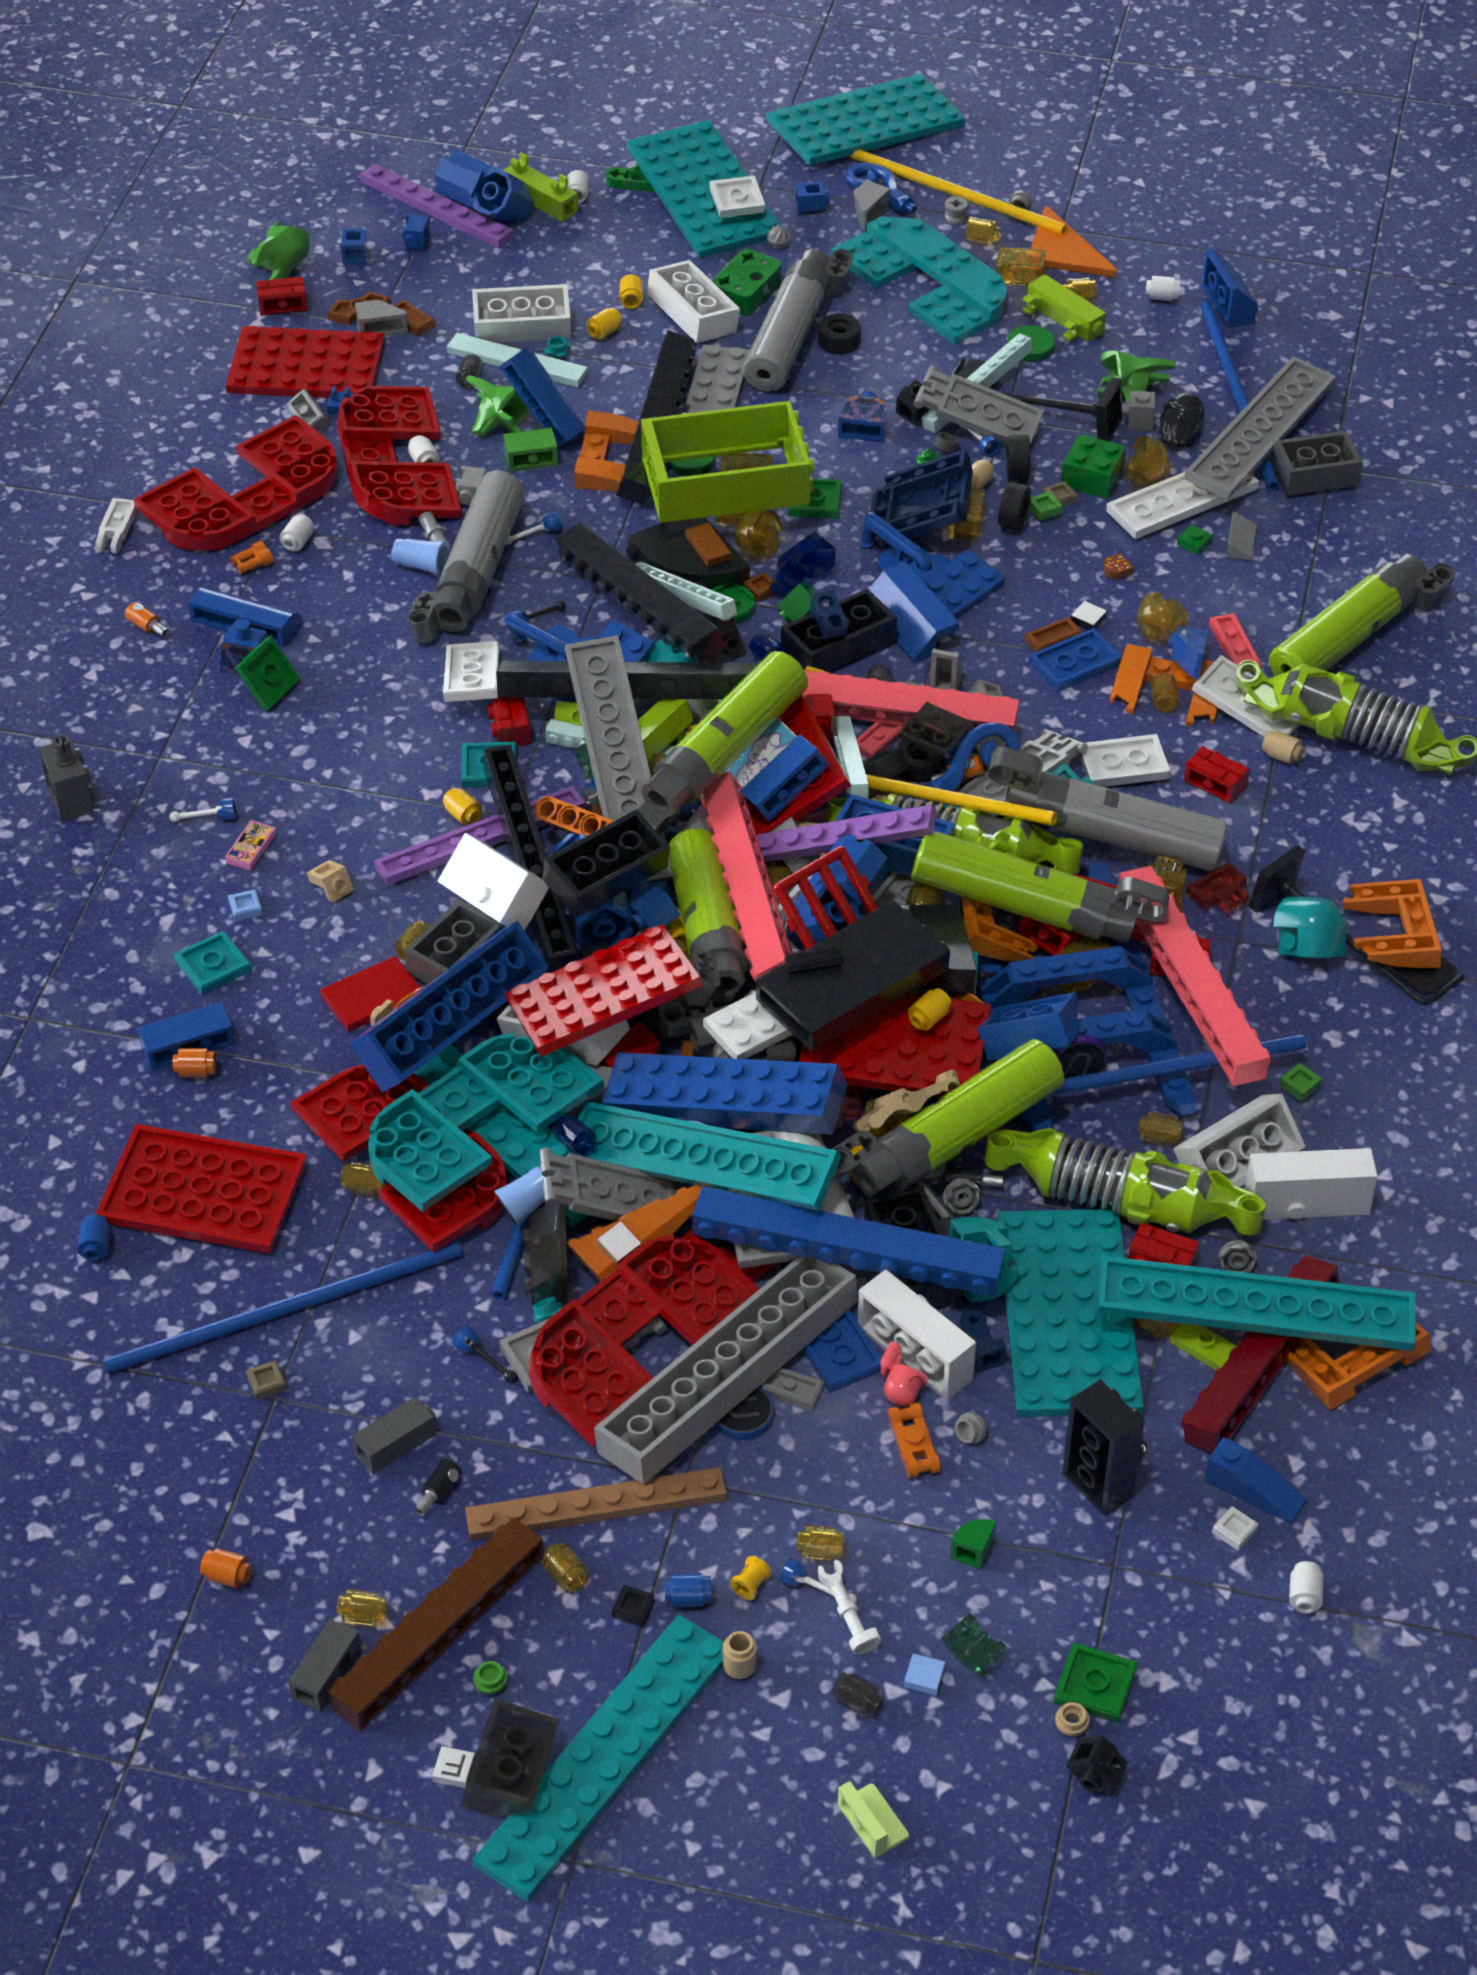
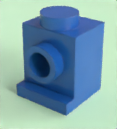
(810, 197)
(416, 231)
(354, 246)

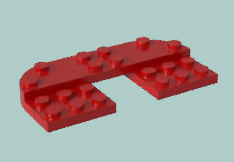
(377, 481)
(204, 517)
(342, 1115)
(579, 1350)

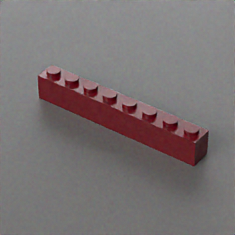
(1246, 1373)

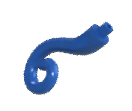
(897, 200)
(953, 777)

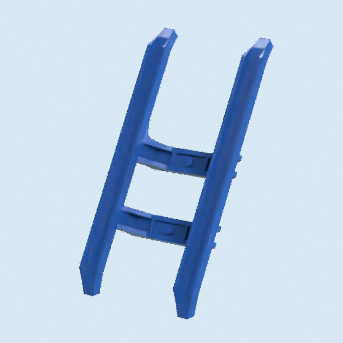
(1119, 965)

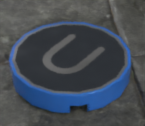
(748, 1417)

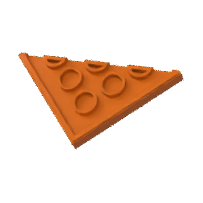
(1070, 250)

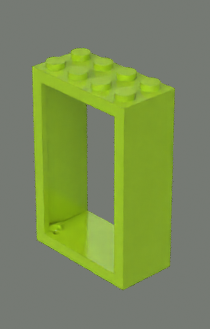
(725, 434)

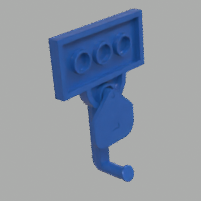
(954, 582)
(552, 643)

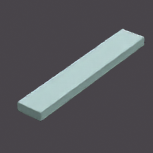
(497, 354)

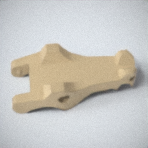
(904, 1102)

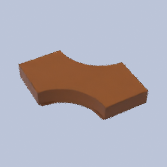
(344, 310)

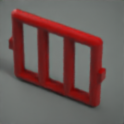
(801, 878)

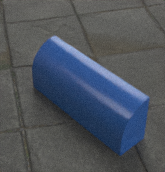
(542, 395)
(222, 609)

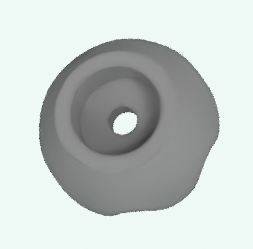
(967, 1202)
(1234, 1248)

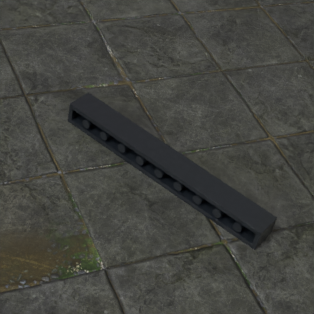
(662, 397)
(640, 593)
(646, 679)
(528, 851)

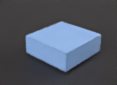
(245, 905)
(924, 1674)

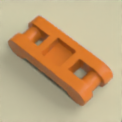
(913, 1440)

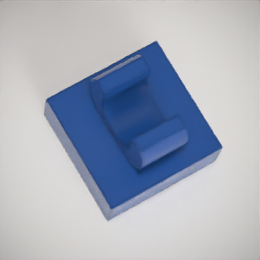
(336, 398)

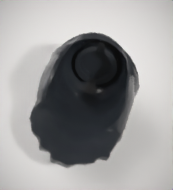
(1181, 418)

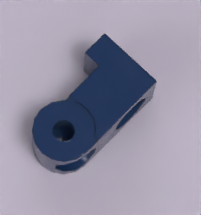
(829, 617)
(988, 1352)

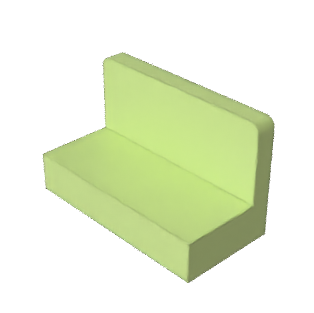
(871, 1818)

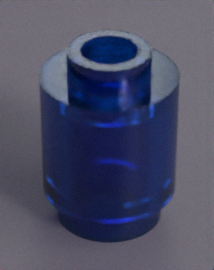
(764, 644)
(574, 1134)

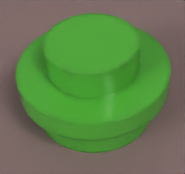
(490, 1677)

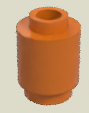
(194, 1062)
(226, 1567)

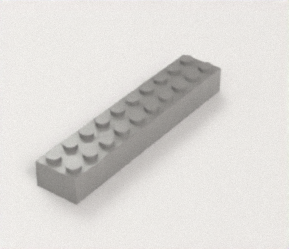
(724, 1366)

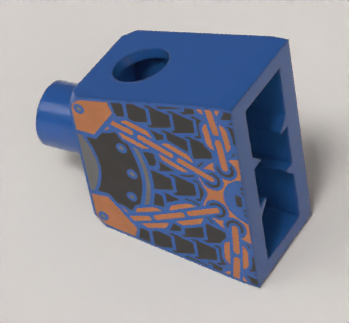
(863, 418)
(238, 643)

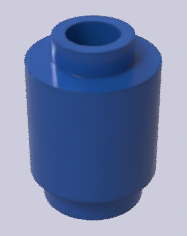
(94, 1237)
(688, 1590)

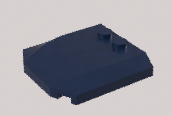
(925, 496)

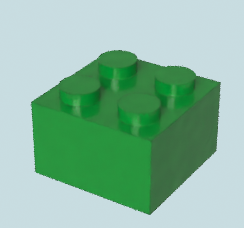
(1093, 466)

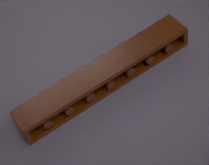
(435, 1624)

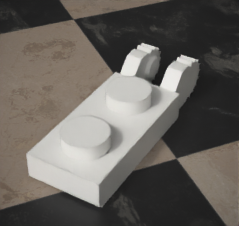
(116, 524)

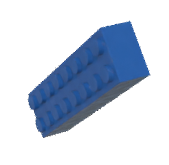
(448, 1006)
(730, 1091)

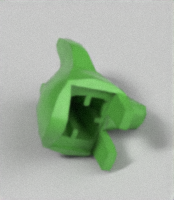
(281, 250)
(1133, 371)
(498, 407)

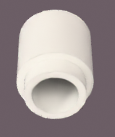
(579, 183)
(1163, 288)
(422, 450)
(296, 532)
(1306, 1587)

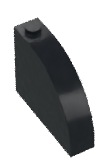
(669, 550)
(948, 926)

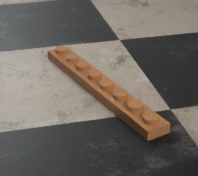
(599, 1503)

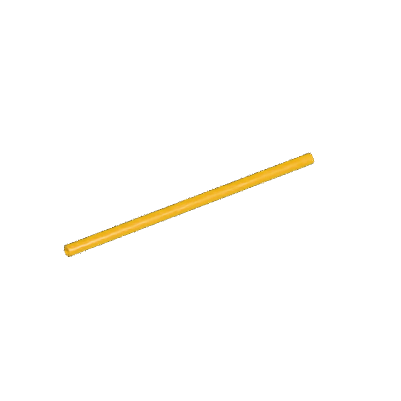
(959, 191)
(960, 799)

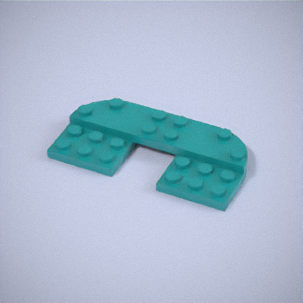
(971, 291)
(420, 1136)

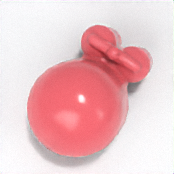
(902, 1381)

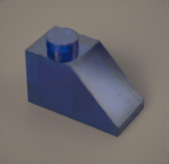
(814, 553)

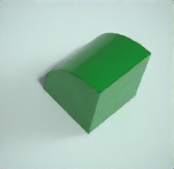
(973, 1542)

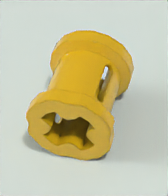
(750, 1578)

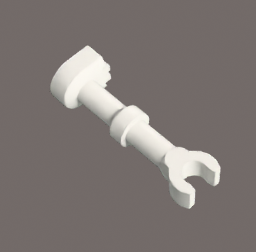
(862, 1640)

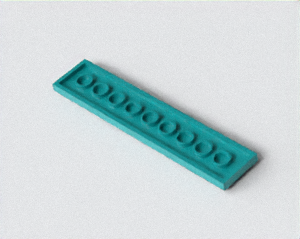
(503, 1130)
(711, 1155)
(1257, 1303)
(602, 1758)

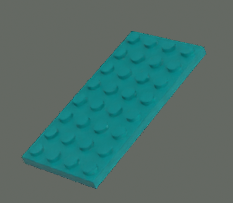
(865, 119)
(680, 171)
(1052, 1310)

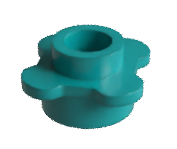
(557, 347)
(546, 1309)

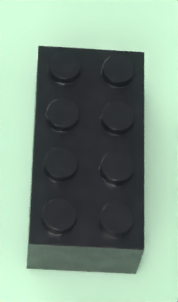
(869, 628)
(606, 863)
(912, 1211)
(1103, 1447)

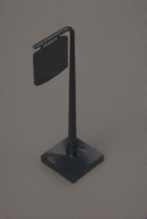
(1107, 410)
(1280, 879)

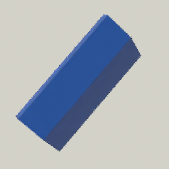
(918, 611)

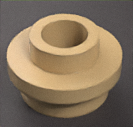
(1072, 1711)

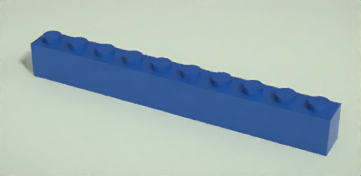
(848, 1241)

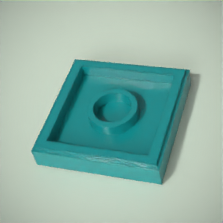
(473, 762)
(212, 962)

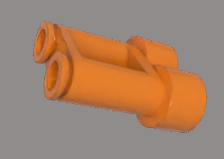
(259, 554)

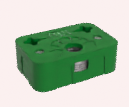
(749, 279)

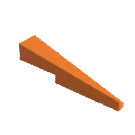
(645, 1223)

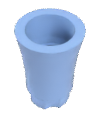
(421, 554)
(523, 1195)

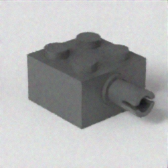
(67, 778)

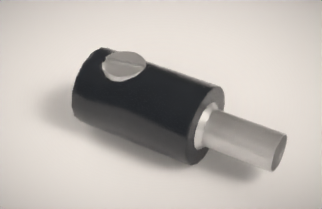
(973, 1174)
(438, 1485)

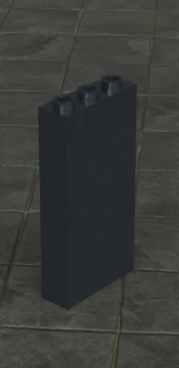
(882, 962)

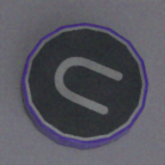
(1083, 1057)

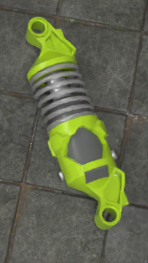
(1345, 708)
(1026, 839)
(1136, 1186)

